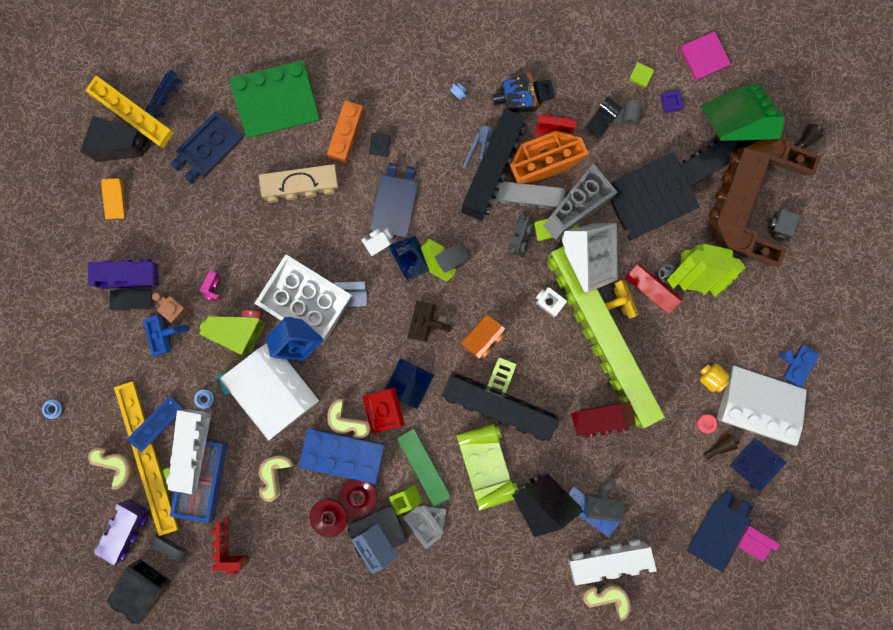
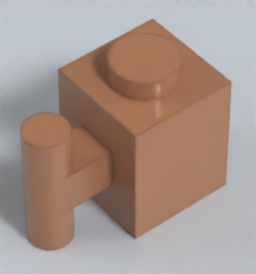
(170, 308)

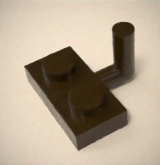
(423, 321)

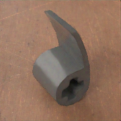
(630, 113)
(453, 257)

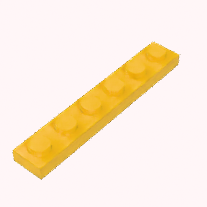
(130, 111)

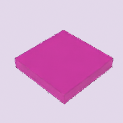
(705, 56)

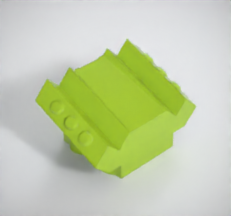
(706, 269)

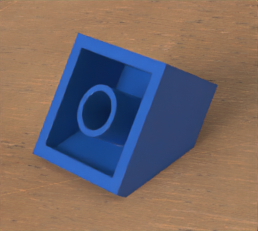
(292, 340)

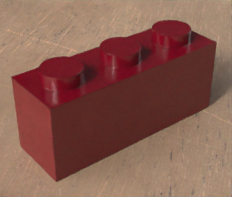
(603, 419)

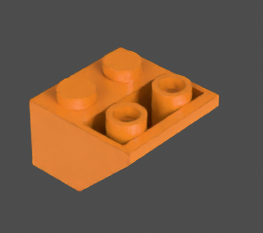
(483, 336)

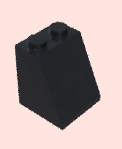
(113, 141)
(545, 505)
(137, 591)

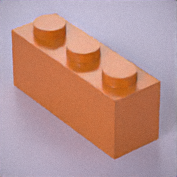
(345, 132)

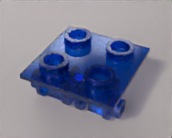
(757, 464)

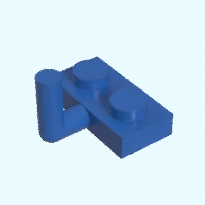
(158, 334)
(799, 365)

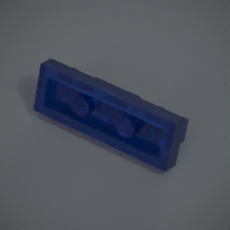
(160, 97)

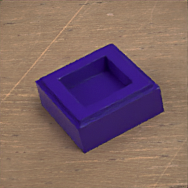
(671, 101)

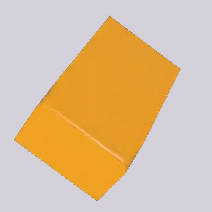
(113, 198)

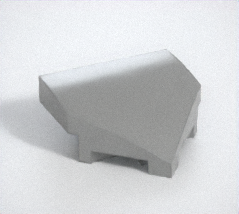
(426, 524)

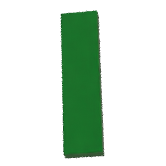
(423, 467)

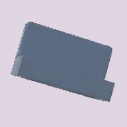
(357, 290)
(374, 548)

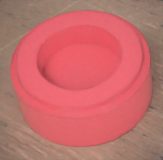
(251, 314)
(707, 423)

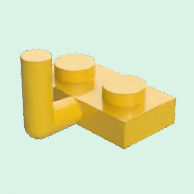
(623, 298)

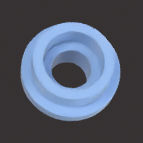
(459, 91)
(197, 399)
(46, 409)

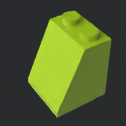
(233, 332)

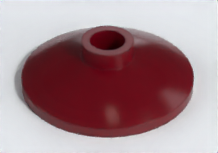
(355, 508)
(322, 524)

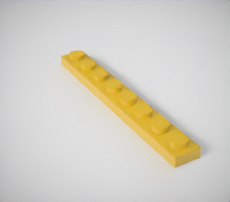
(147, 460)

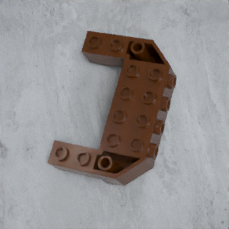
(741, 191)

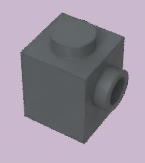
(783, 224)

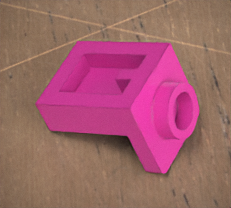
(211, 282)

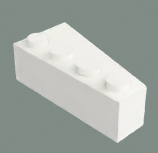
(188, 450)
(611, 562)

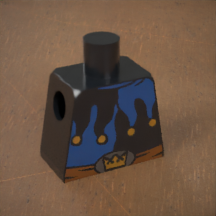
(517, 94)

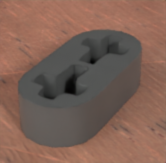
(167, 547)

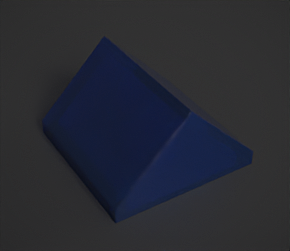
(409, 258)
(409, 383)

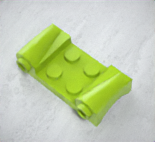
(486, 466)

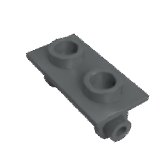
(520, 244)

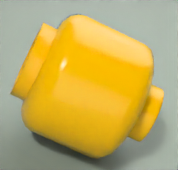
(714, 377)

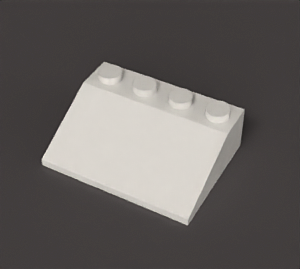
(593, 254)
(303, 295)
(269, 391)
(763, 406)

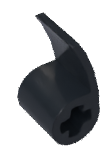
(604, 116)

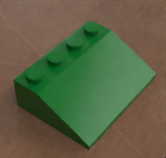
(274, 99)
(745, 114)

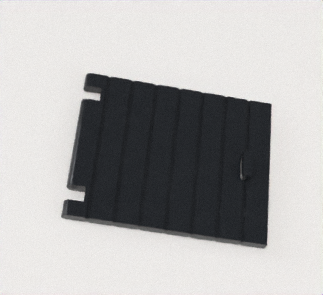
(653, 196)

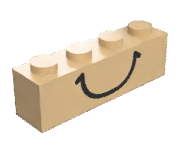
(299, 182)

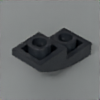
(130, 299)

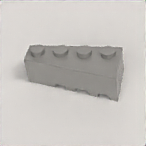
(583, 200)

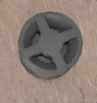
(668, 271)

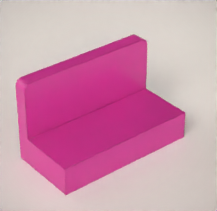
(757, 544)

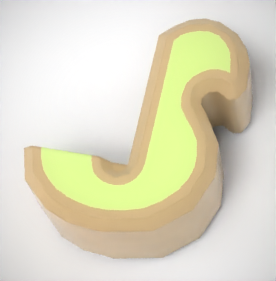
(344, 425)
(119, 461)
(269, 475)
(608, 594)

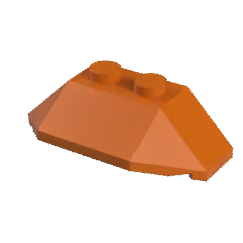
(547, 157)

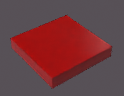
(383, 410)

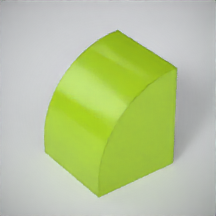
(405, 499)

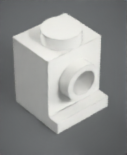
(378, 240)
(557, 301)

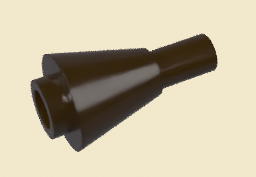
(811, 134)
(725, 444)

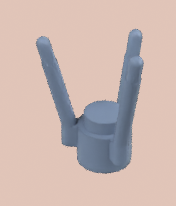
(484, 138)

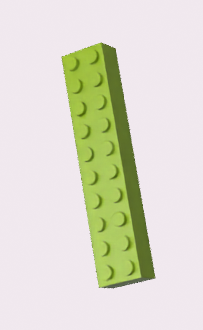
(606, 342)

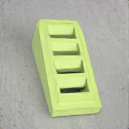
(509, 374)

